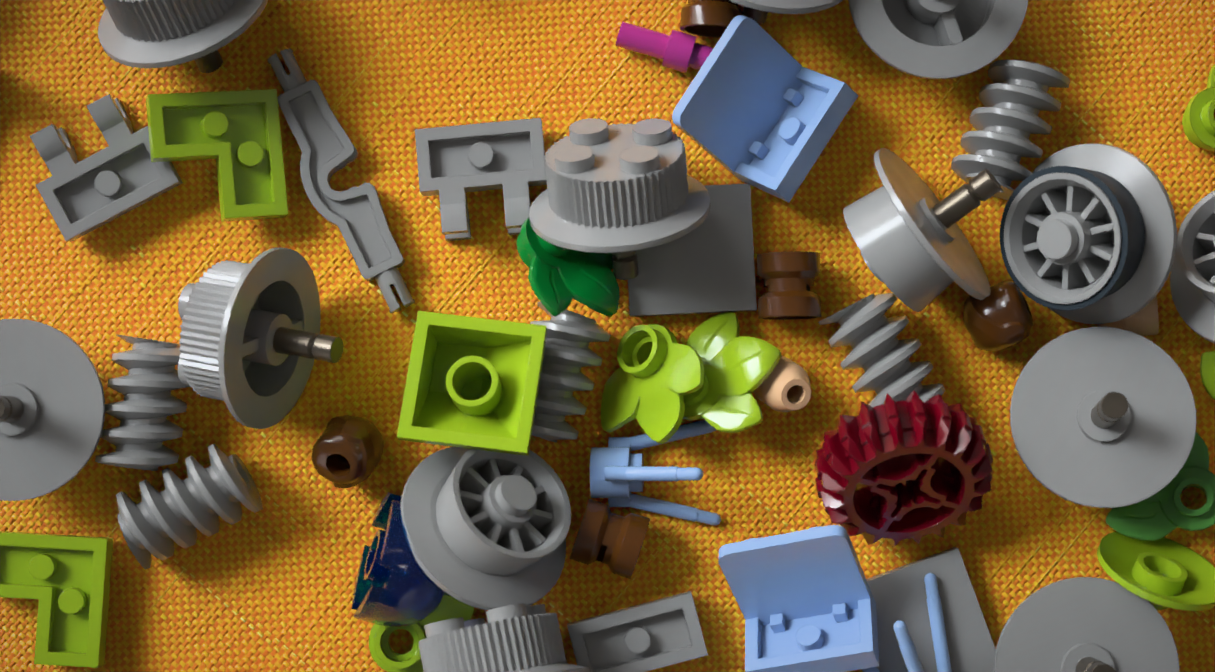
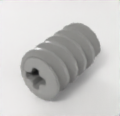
(1007, 122)
(880, 351)
(560, 374)
(144, 406)
(186, 506)

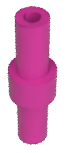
(675, 50)

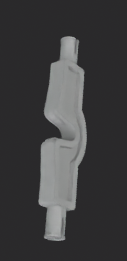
(324, 152)

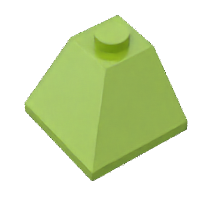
(472, 383)

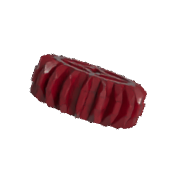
(903, 469)

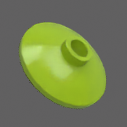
(1159, 572)

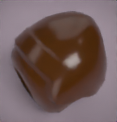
(998, 319)
(348, 451)

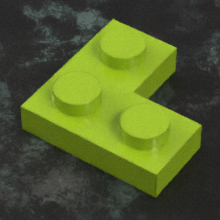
(235, 130)
(72, 588)

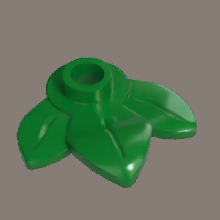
(568, 274)

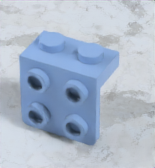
(761, 109)
(803, 602)

